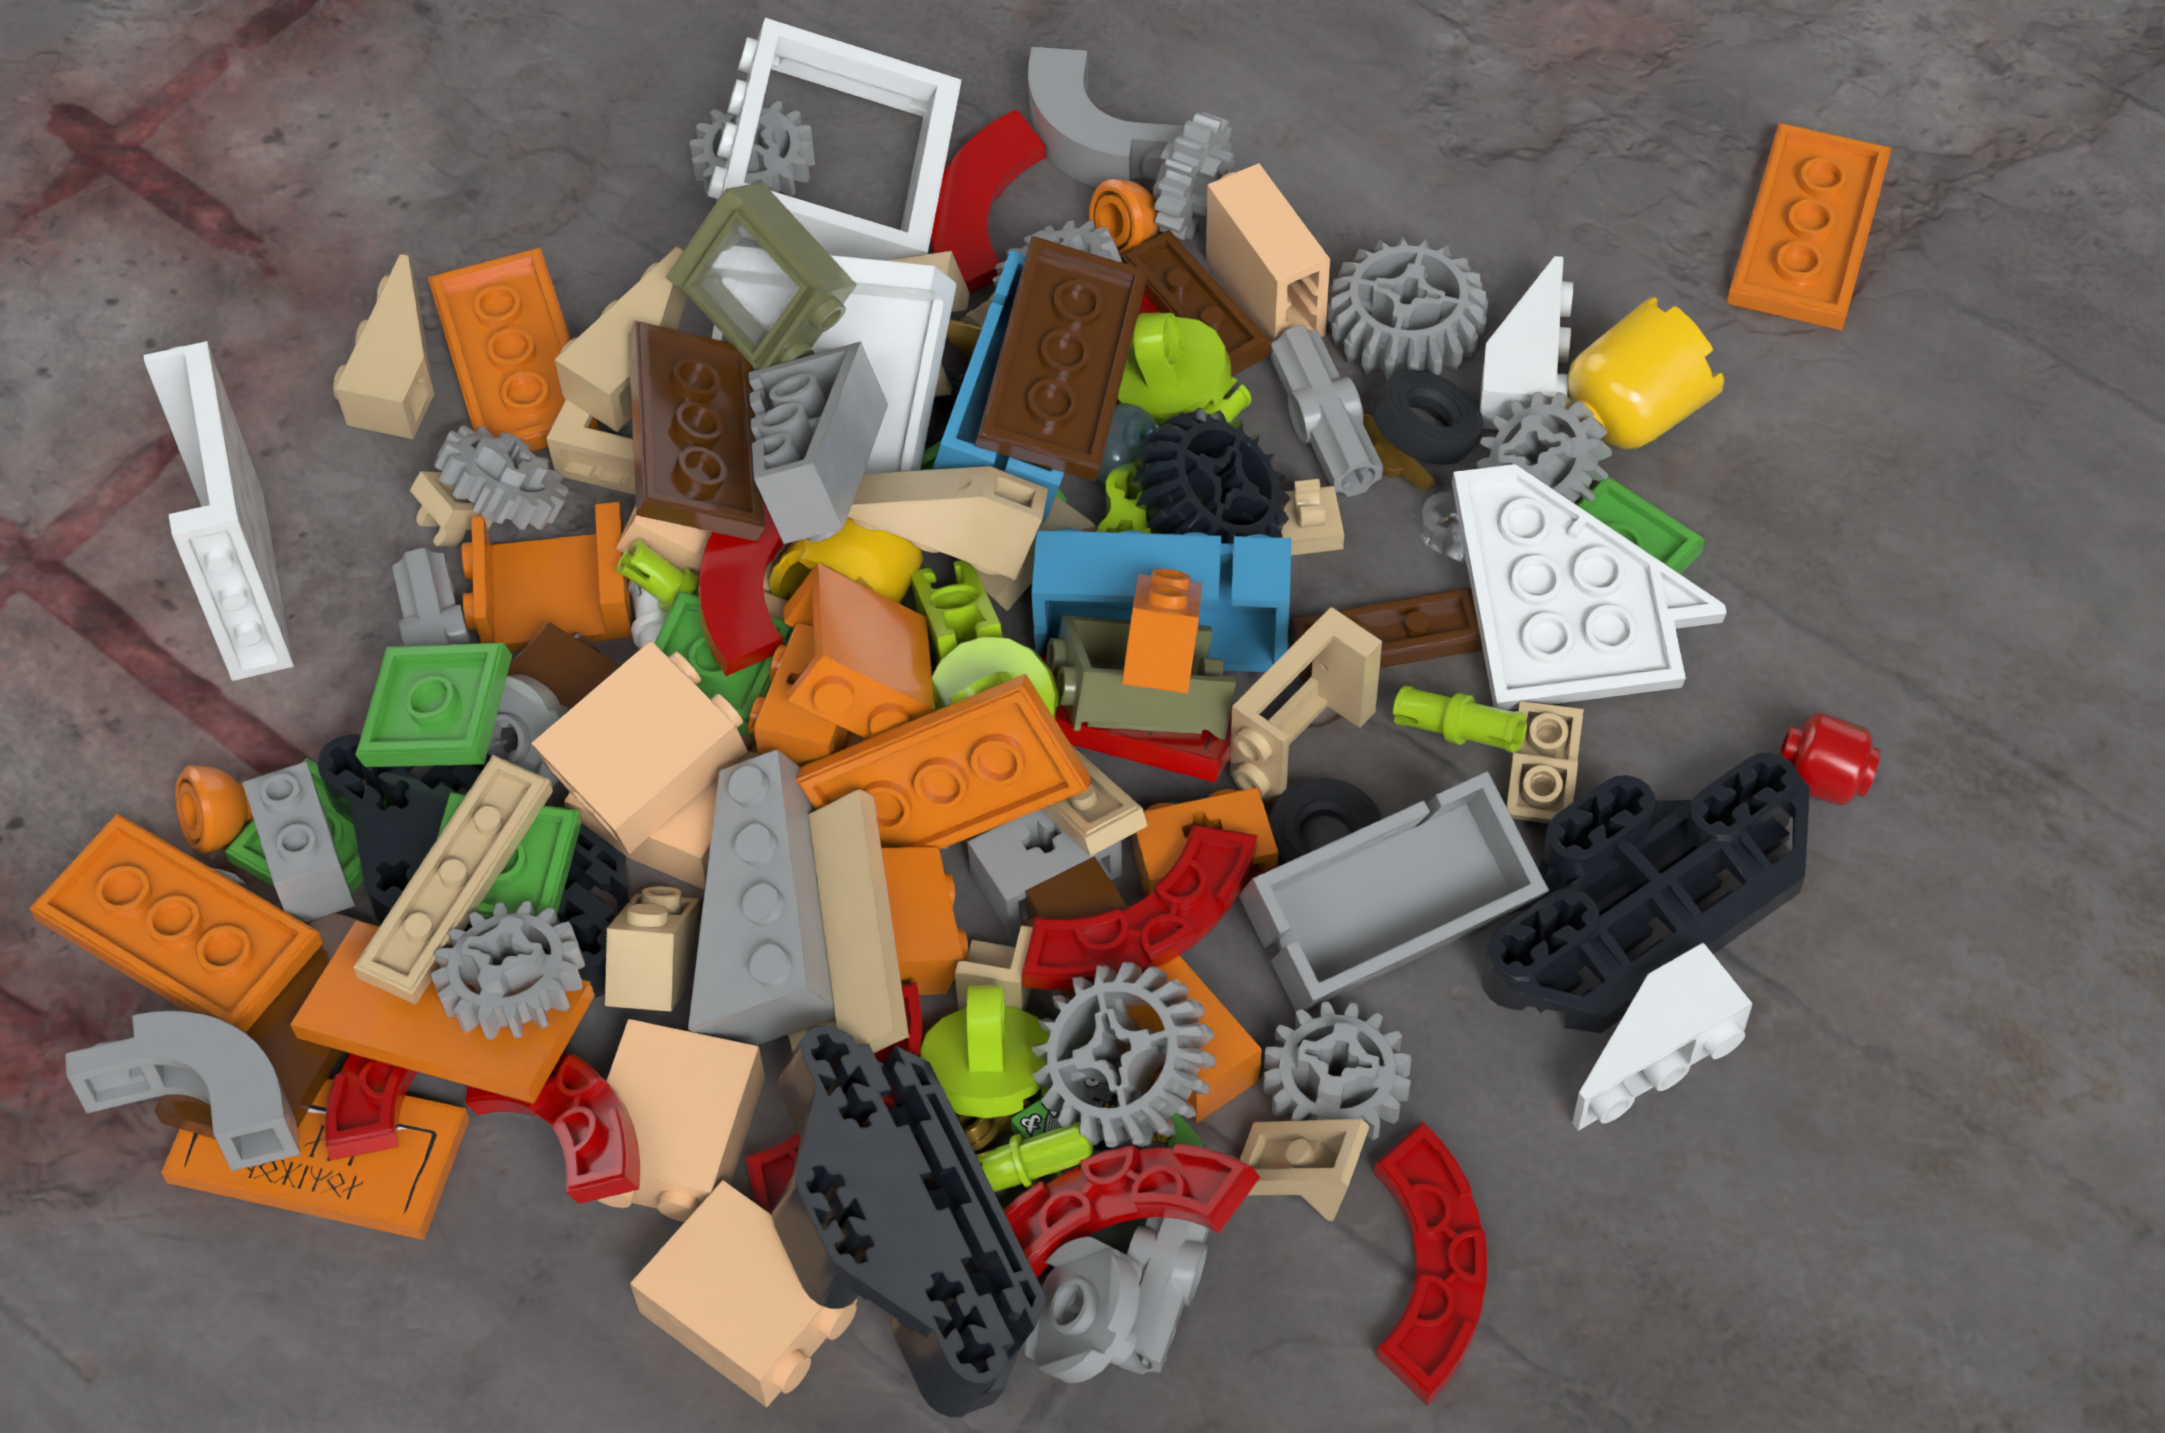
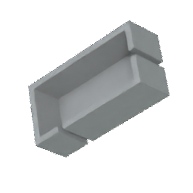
(1392, 892)

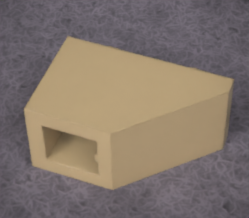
(650, 950)

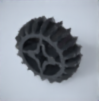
(1209, 479)

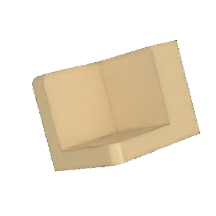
(995, 966)

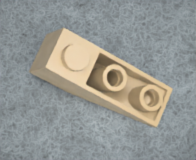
(597, 363)
(389, 371)
(956, 511)

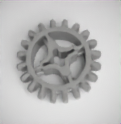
(1407, 309)
(1140, 1103)

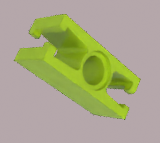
(954, 611)

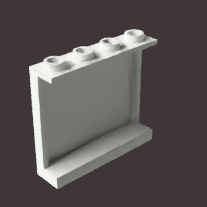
(903, 325)
(229, 537)

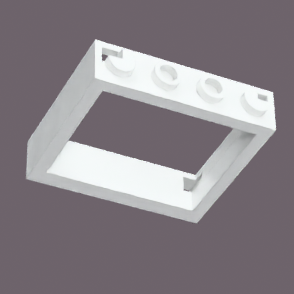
(865, 76)

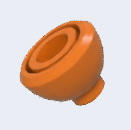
(1125, 211)
(210, 807)

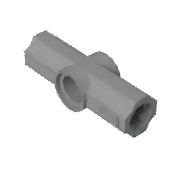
(1326, 411)
(428, 600)
(1171, 1265)

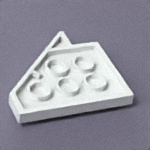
(1565, 598)

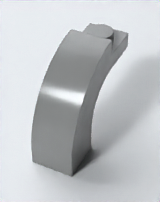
(1081, 136)
(196, 1059)

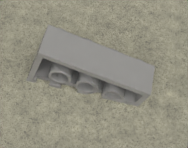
(814, 438)
(761, 919)

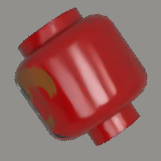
(1832, 757)

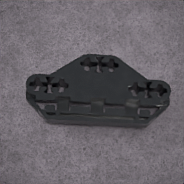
(400, 837)
(1634, 858)
(871, 1229)

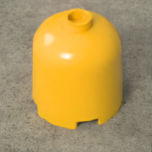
(1644, 375)
(863, 555)

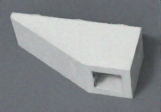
(1528, 347)
(1674, 1021)

